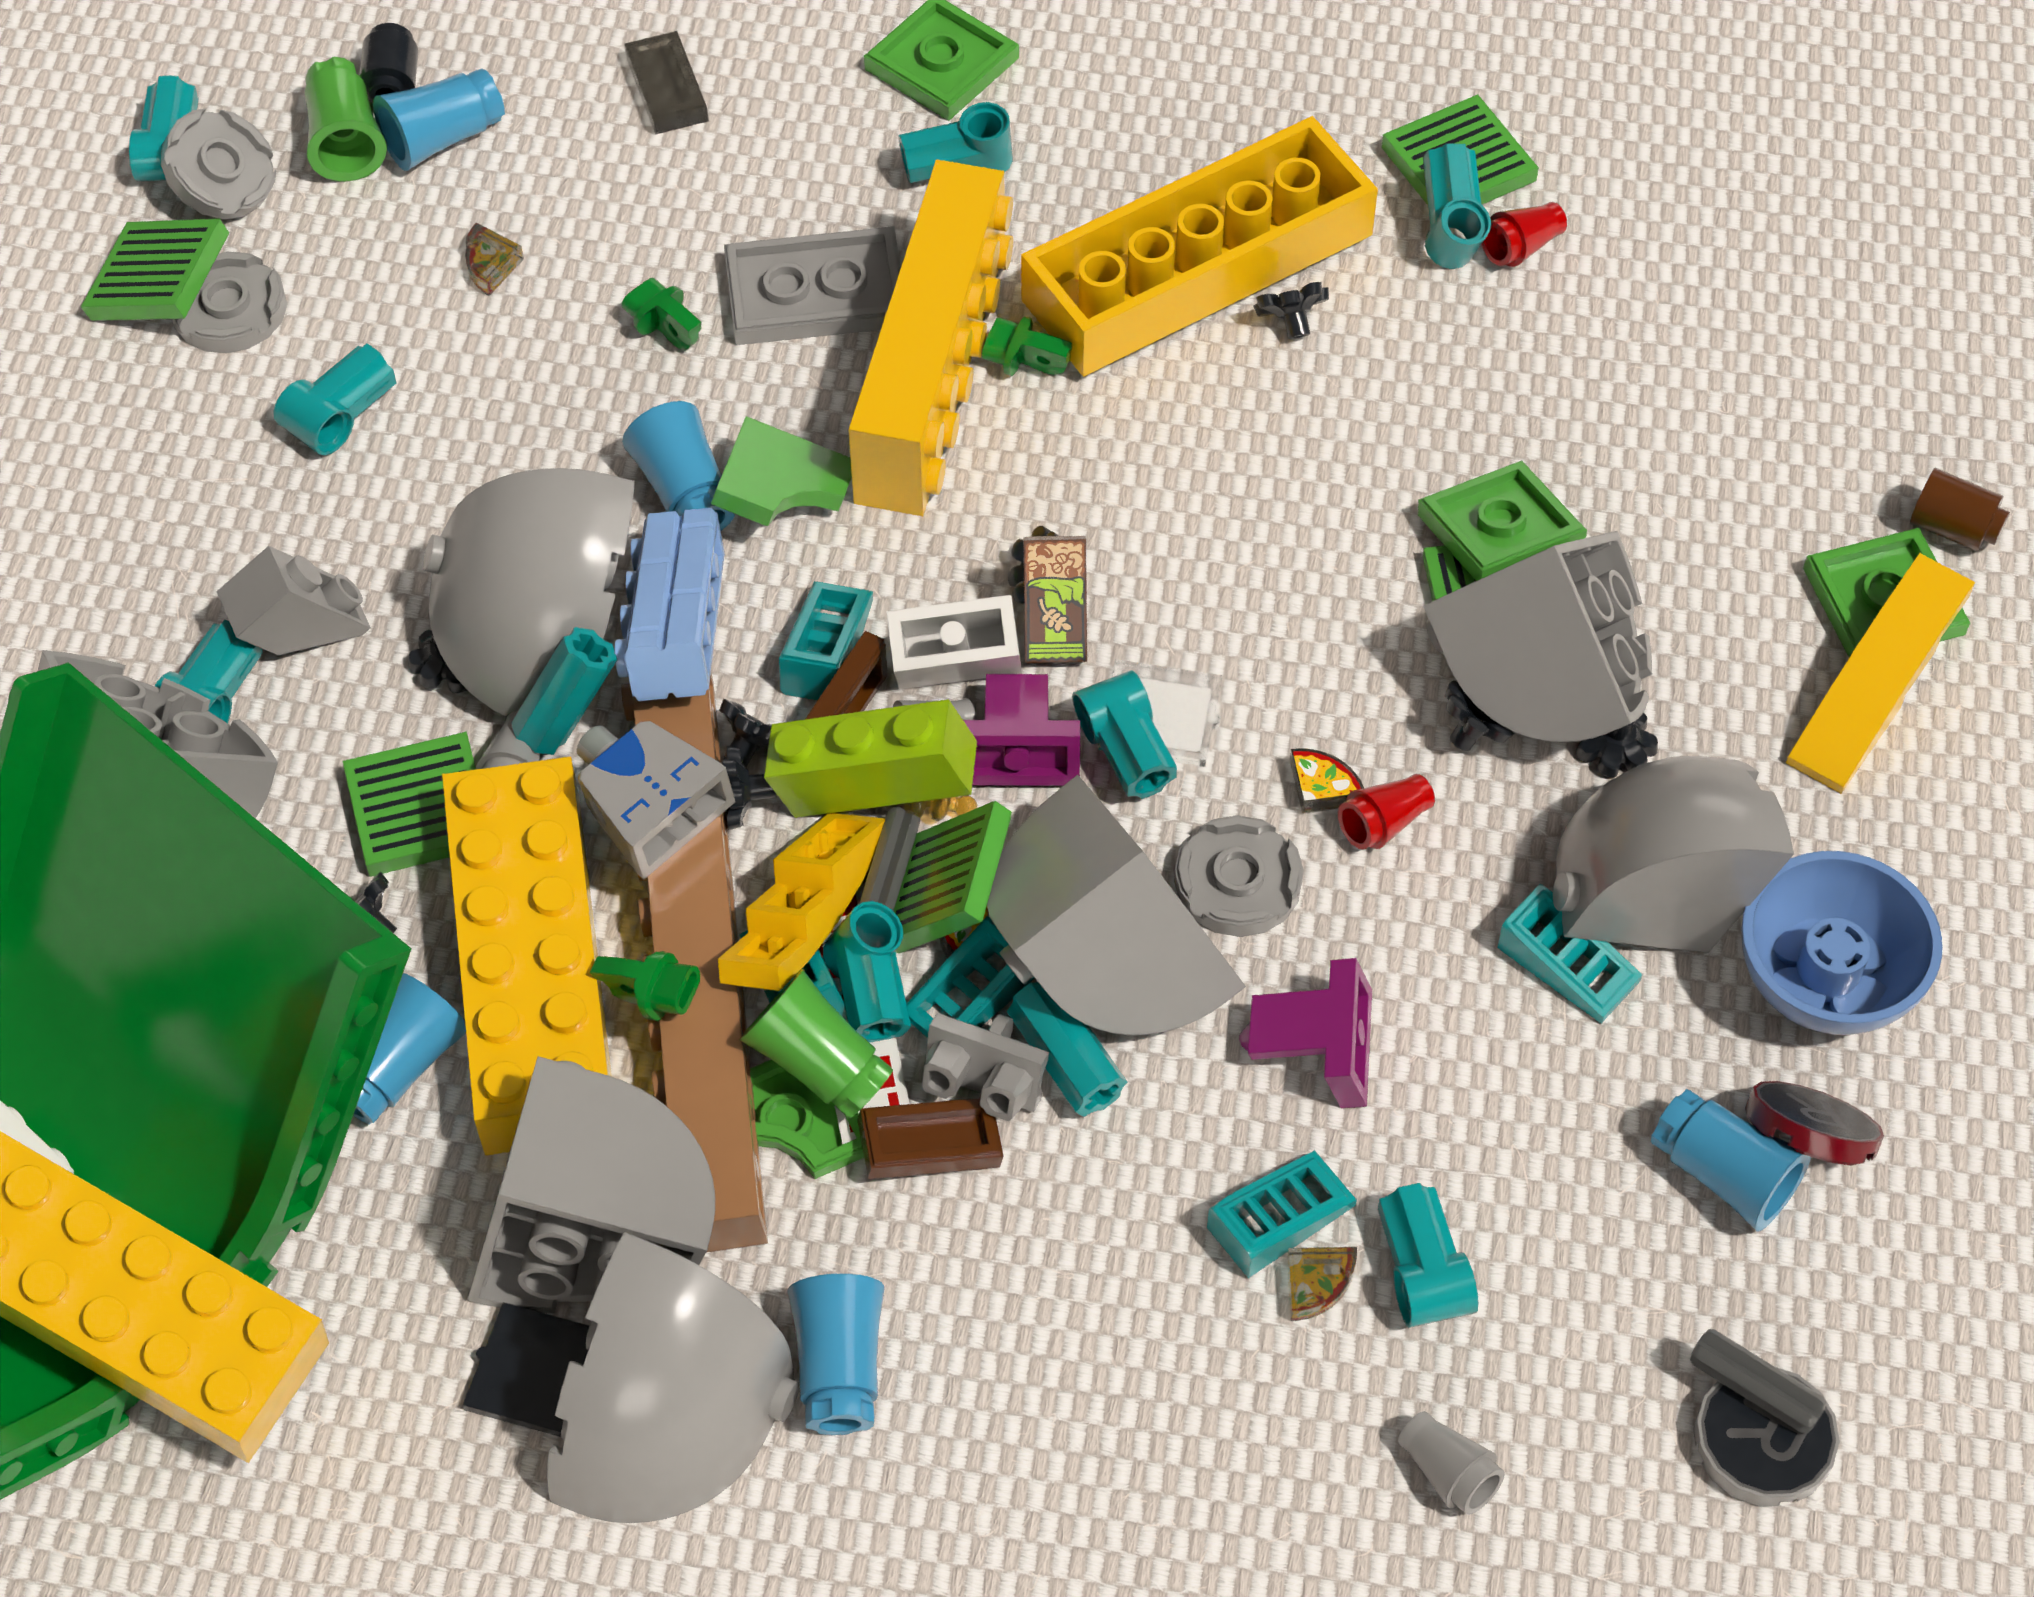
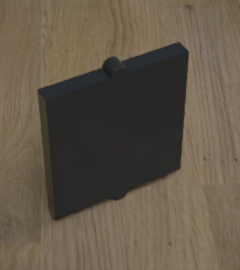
(525, 1368)

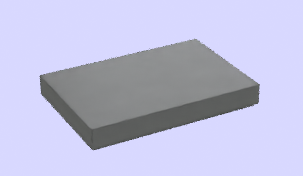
(811, 284)

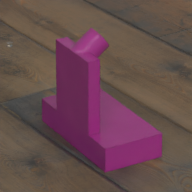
(1017, 738)
(1319, 1023)

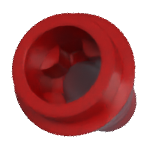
(1522, 232)
(1382, 811)

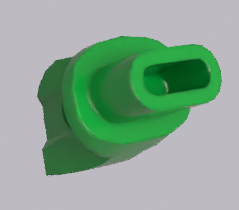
(662, 309)
(1016, 343)
(655, 985)

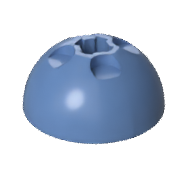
(1862, 922)

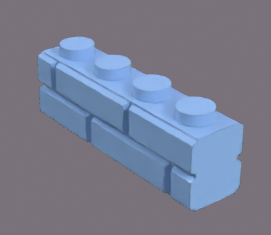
(671, 605)

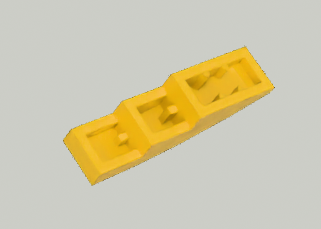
(1880, 673)
(809, 896)

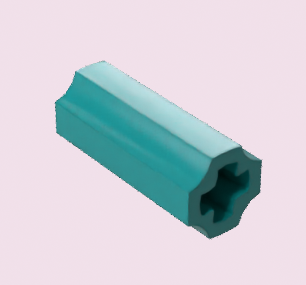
(564, 690)
(1075, 1054)

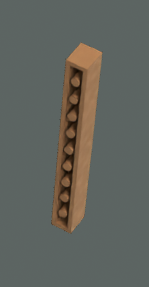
(703, 1059)

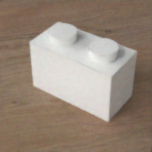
(953, 641)

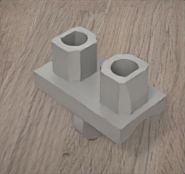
(986, 1062)

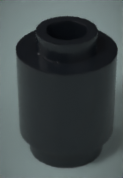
(388, 60)

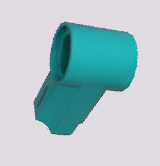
(164, 105)
(977, 139)
(1455, 204)
(325, 410)
(217, 668)
(1120, 720)
(866, 962)
(1428, 1273)

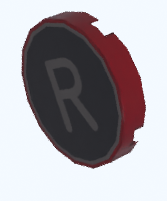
(1815, 1121)

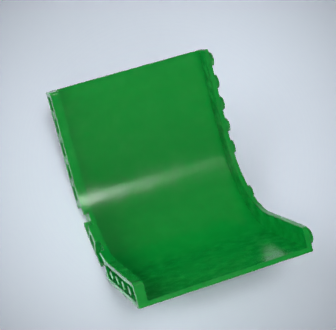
(169, 1014)

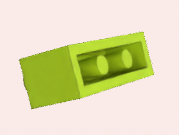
(871, 759)

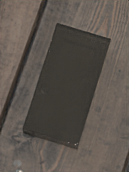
(666, 82)

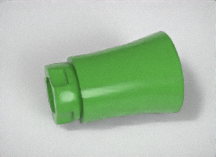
(341, 125)
(818, 1046)

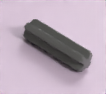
(891, 857)
(1758, 1381)

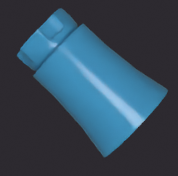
(437, 115)
(676, 457)
(413, 1037)
(1730, 1157)
(837, 1349)

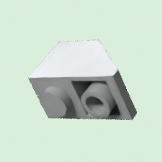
(291, 604)

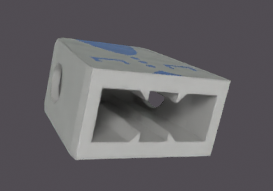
(650, 791)

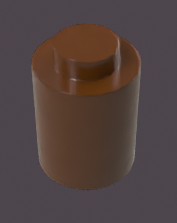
(1959, 510)

